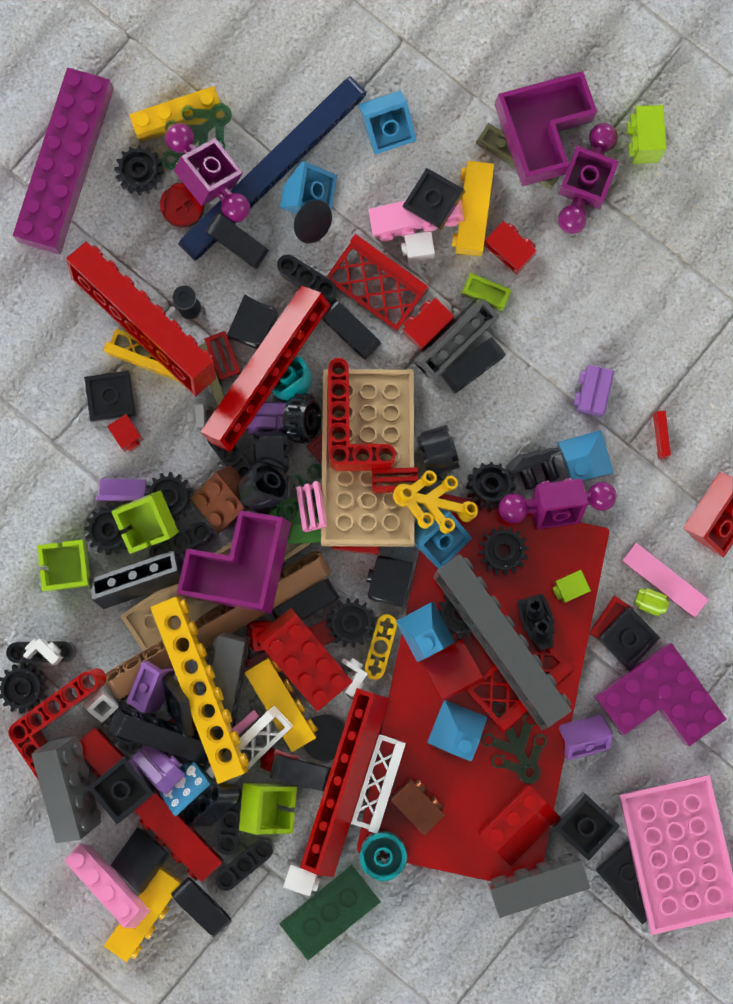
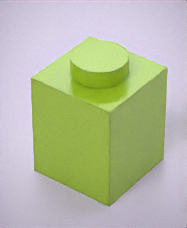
(571, 587)

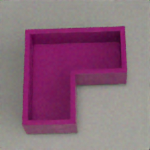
(535, 116)
(248, 574)
(665, 685)

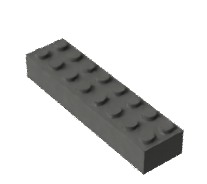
(501, 642)

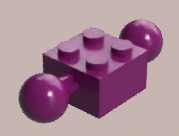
(208, 172)
(588, 178)
(558, 503)

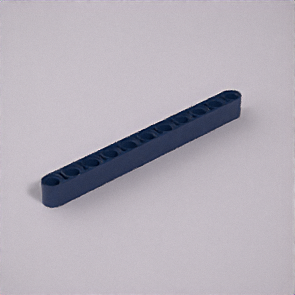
(281, 159)

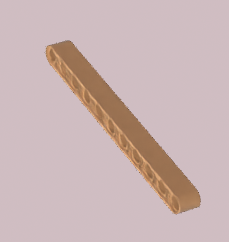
(292, 581)

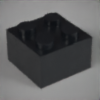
(122, 789)
(585, 826)

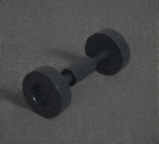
(187, 303)

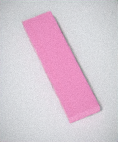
(665, 580)

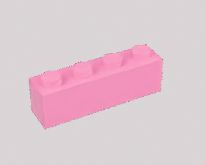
(395, 221)
(107, 886)

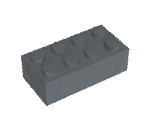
(64, 788)
(538, 885)

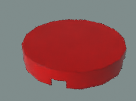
(180, 206)

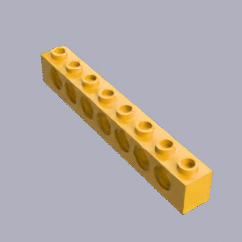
(163, 615)

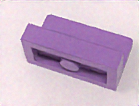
(121, 490)
(148, 690)
(585, 737)

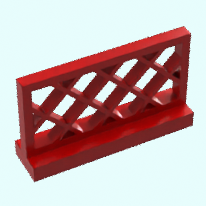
(388, 266)
(518, 710)

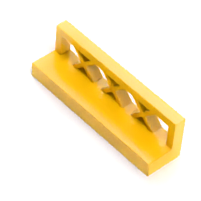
(132, 357)

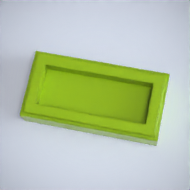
(481, 288)

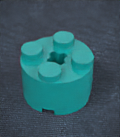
(374, 866)

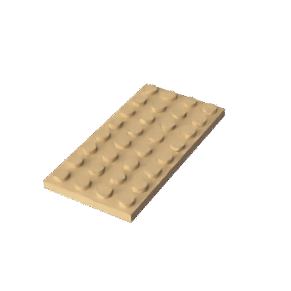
(378, 414)

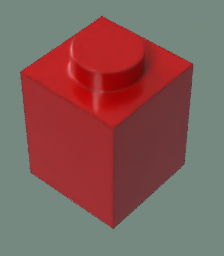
(126, 433)
(255, 628)

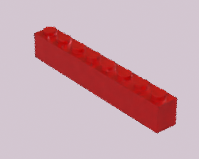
(265, 368)
(344, 783)
(170, 830)

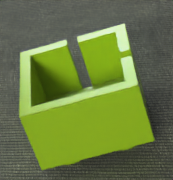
(646, 134)
(149, 519)
(67, 567)
(260, 810)

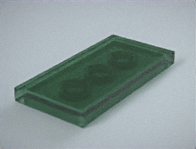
(330, 912)

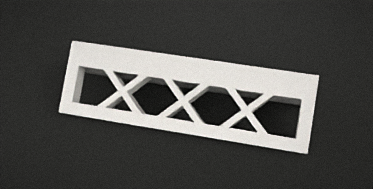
(250, 735)
(386, 787)

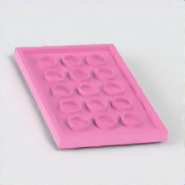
(679, 854)

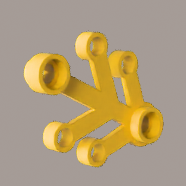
(433, 502)

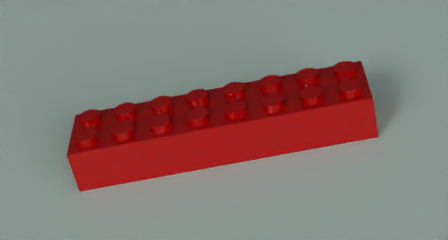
(141, 318)

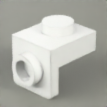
(48, 650)
(356, 674)

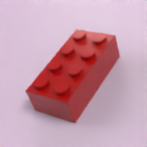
(303, 659)

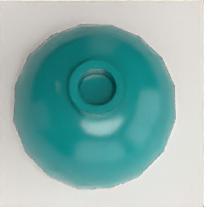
(294, 381)

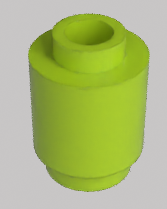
(651, 601)

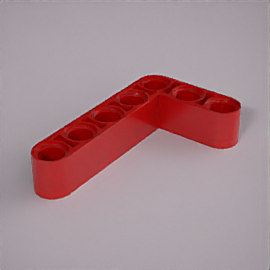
(342, 425)
(49, 713)

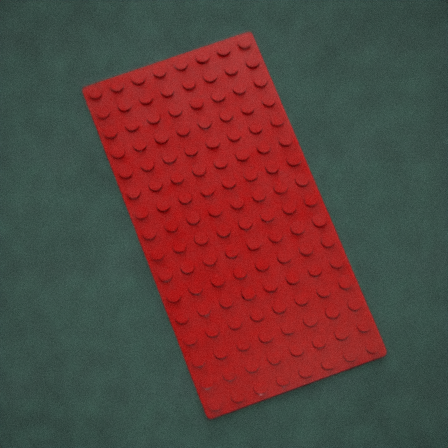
(476, 789)

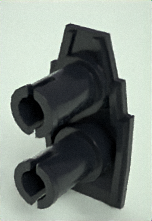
(524, 462)
(537, 620)

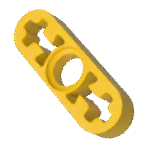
(391, 631)

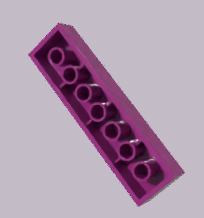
(63, 161)

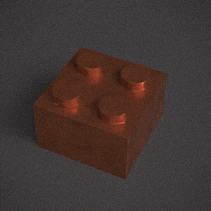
(220, 499)
(418, 806)

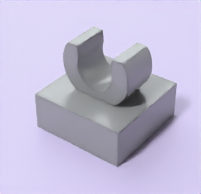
(200, 416)

